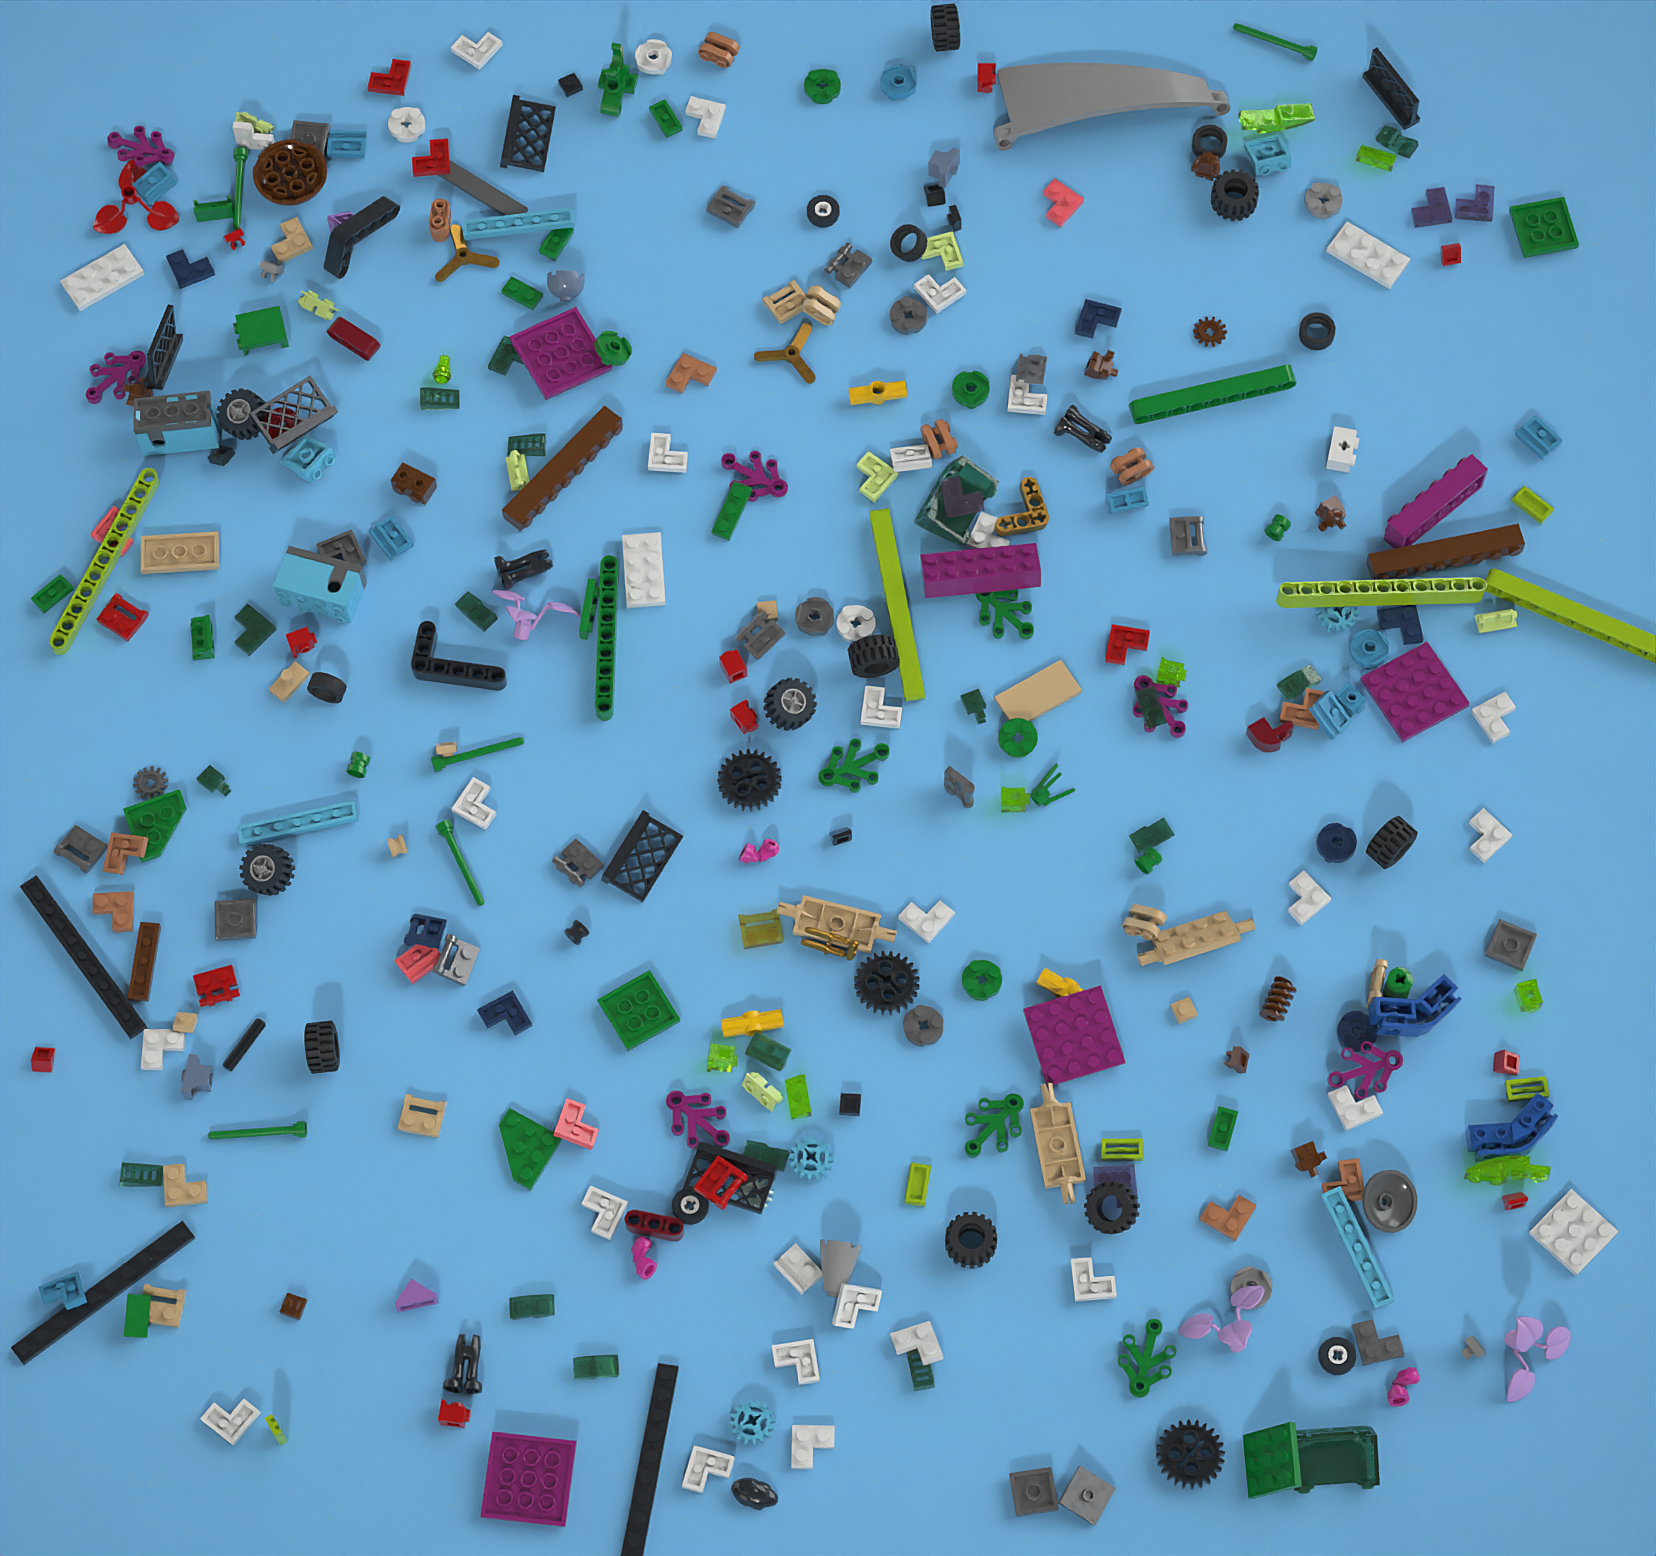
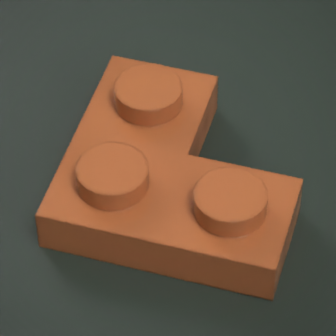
(687, 369)
(1299, 714)
(119, 848)
(120, 905)
(1351, 1180)
(1229, 1222)

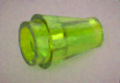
(442, 371)

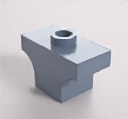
(944, 165)
(196, 1077)

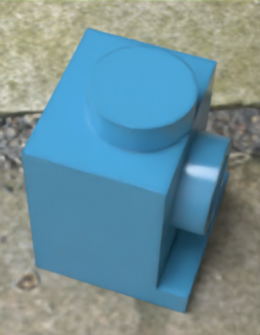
(1352, 706)

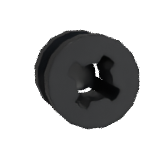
(576, 932)

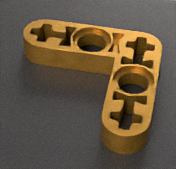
(1029, 516)

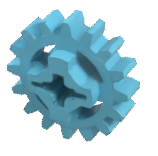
(1336, 619)
(805, 1164)
(759, 1417)

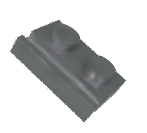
(1031, 369)

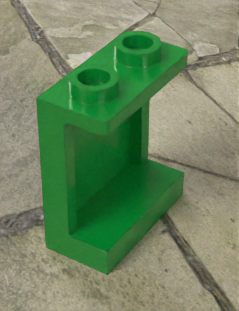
(260, 329)

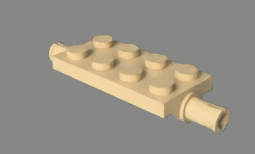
(844, 920)
(1195, 938)
(1057, 1144)

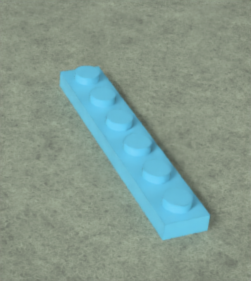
(518, 223)
(297, 823)
(1357, 1248)

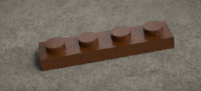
(144, 961)

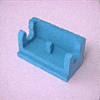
(1127, 500)

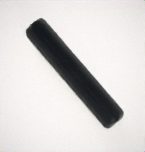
(244, 1044)

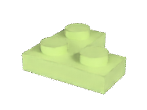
(945, 247)
(879, 474)

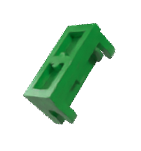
(213, 210)
(202, 638)
(137, 1315)

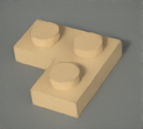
(295, 242)
(179, 1192)

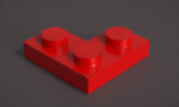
(391, 83)
(437, 163)
(1123, 638)

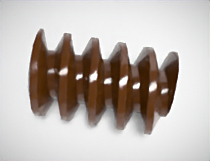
(1277, 999)

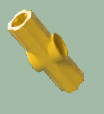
(888, 391)
(1056, 984)
(752, 1022)

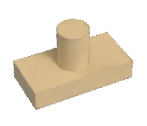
(289, 682)

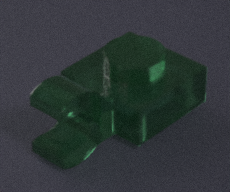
(974, 703)
(212, 780)

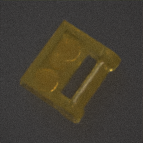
(760, 934)

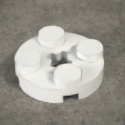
(655, 66)
(403, 115)
(855, 613)

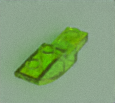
(1277, 119)
(1498, 1169)

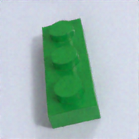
(731, 511)
(589, 609)

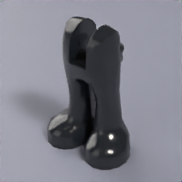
(1089, 439)
(534, 560)
(472, 1354)

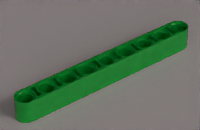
(1212, 394)
(606, 645)

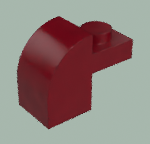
(1265, 737)

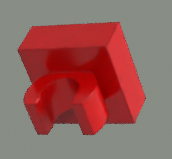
(234, 236)
(1451, 254)

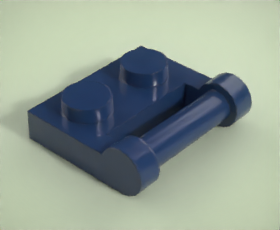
(431, 934)

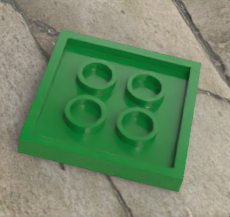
(1543, 227)
(638, 1010)
(1272, 1460)

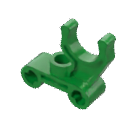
(616, 74)

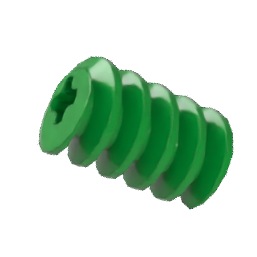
(1398, 983)

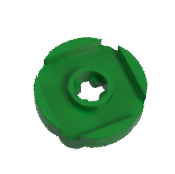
(818, 77)
(608, 355)
(966, 398)
(1026, 745)
(977, 969)

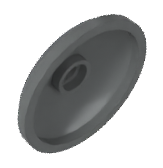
(1398, 1201)

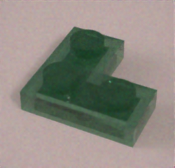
(503, 357)
(257, 631)

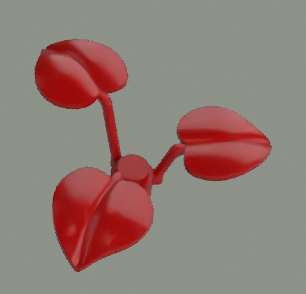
(110, 219)

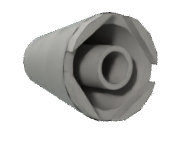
(837, 1264)

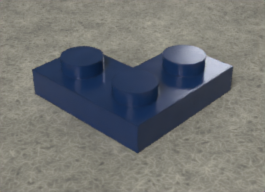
(186, 272)
(1095, 313)
(1404, 618)
(505, 1008)

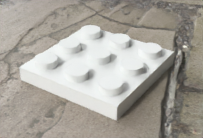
(1573, 1232)

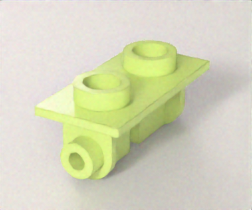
(259, 126)
(311, 301)
(517, 470)
(1496, 620)
(756, 1085)

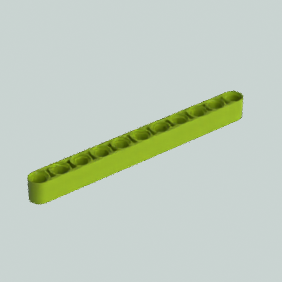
(104, 570)
(1381, 592)
(897, 604)
(1571, 614)

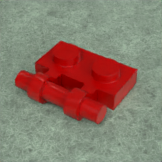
(214, 981)

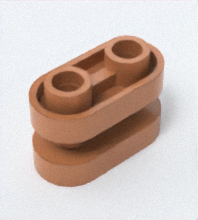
(718, 49)
(440, 220)
(941, 429)
(1131, 466)

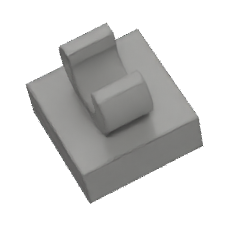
(271, 268)
(1473, 1348)

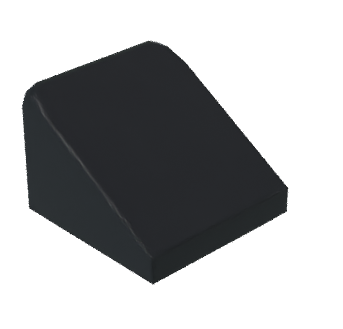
(934, 195)
(841, 836)

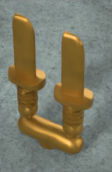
(852, 949)

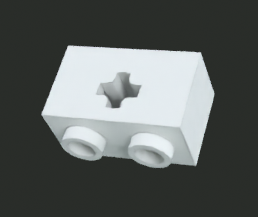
(1338, 458)

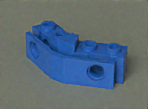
(1408, 1015)
(1503, 1135)

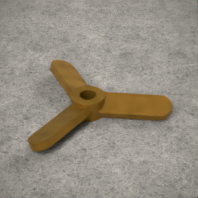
(470, 257)
(795, 348)

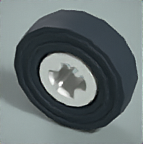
(823, 202)
(688, 1216)
(1327, 1352)

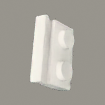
(910, 458)
(798, 1269)

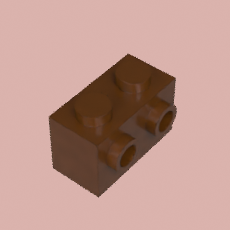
(413, 483)

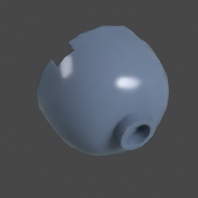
(565, 284)

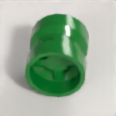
(1277, 528)
(358, 764)
(1148, 860)

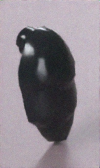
(754, 1493)

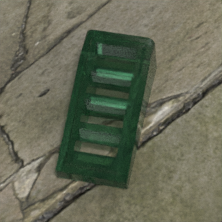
(438, 392)
(531, 438)
(132, 1182)
(924, 1384)

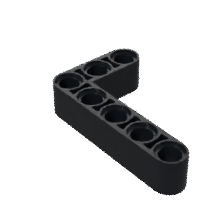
(353, 231)
(451, 667)

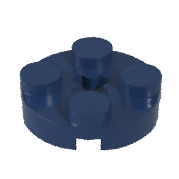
(1341, 833)
(1346, 1027)

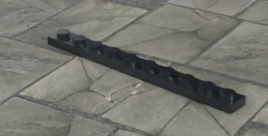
(83, 957)
(103, 1292)
(650, 1460)

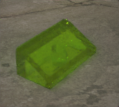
(1376, 158)
(798, 1097)

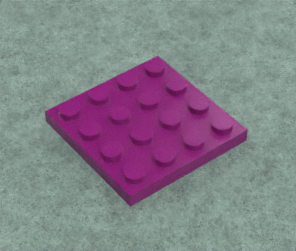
(559, 353)
(1414, 691)
(1074, 1036)
(528, 1479)

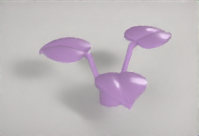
(521, 617)
(1234, 1334)
(1521, 1339)

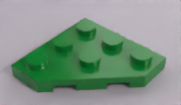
(156, 821)
(527, 1147)

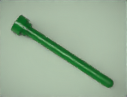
(1308, 52)
(240, 155)
(440, 762)
(444, 829)
(298, 1129)

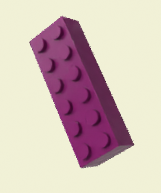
(1435, 503)
(980, 570)

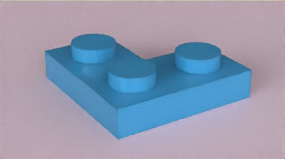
(66, 1287)

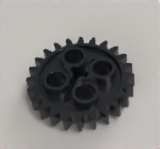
(744, 764)
(898, 969)
(1205, 1466)

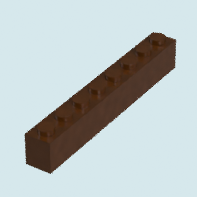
(562, 468)
(1446, 553)

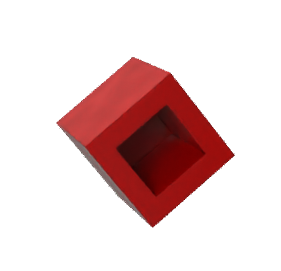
(733, 666)

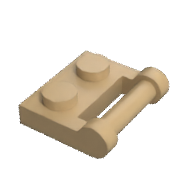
(787, 307)
(1377, 980)
(420, 1122)
(165, 1313)

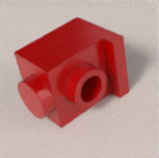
(986, 77)
(301, 641)
(744, 717)
(453, 1415)

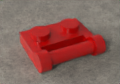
(120, 623)
(714, 1179)

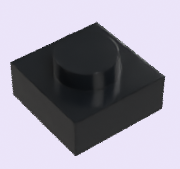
(570, 84)
(953, 218)
(221, 455)
(850, 1104)

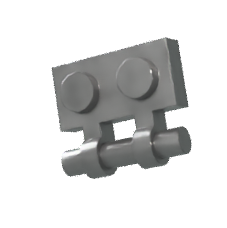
(852, 269)
(764, 639)
(582, 859)

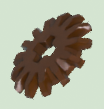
(1214, 326)

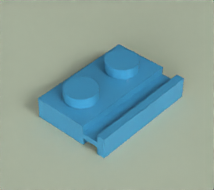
(346, 144)
(154, 183)
(1538, 437)
(391, 537)
(1330, 714)

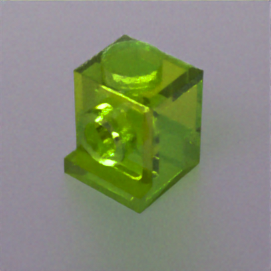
(1167, 677)
(1009, 804)
(1525, 1003)
(721, 1058)

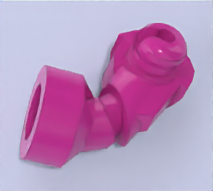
(767, 850)
(644, 1266)
(1398, 1395)

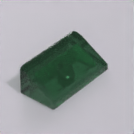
(768, 1051)

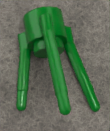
(1040, 793)

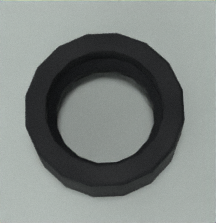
(1209, 130)
(897, 238)
(1317, 318)
(326, 687)

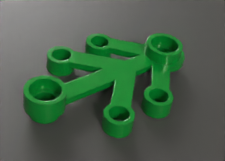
(1003, 609)
(852, 766)
(995, 1121)
(1145, 1362)

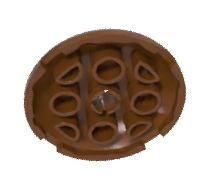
(289, 158)

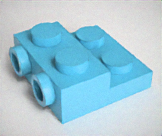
(1268, 155)
(309, 458)

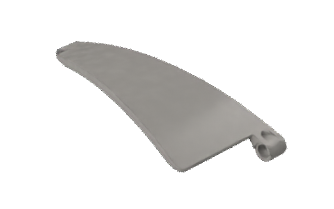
(1069, 92)

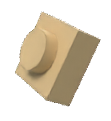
(770, 608)
(446, 748)
(1183, 1010)
(185, 1022)

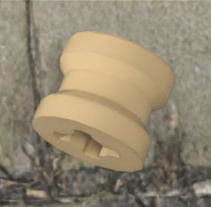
(397, 845)

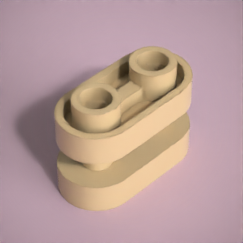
(821, 305)
(1144, 921)

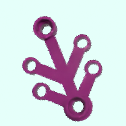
(160, 154)
(117, 374)
(757, 477)
(1174, 724)
(1368, 1068)
(695, 1116)

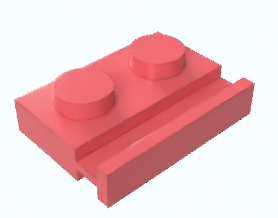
(417, 962)

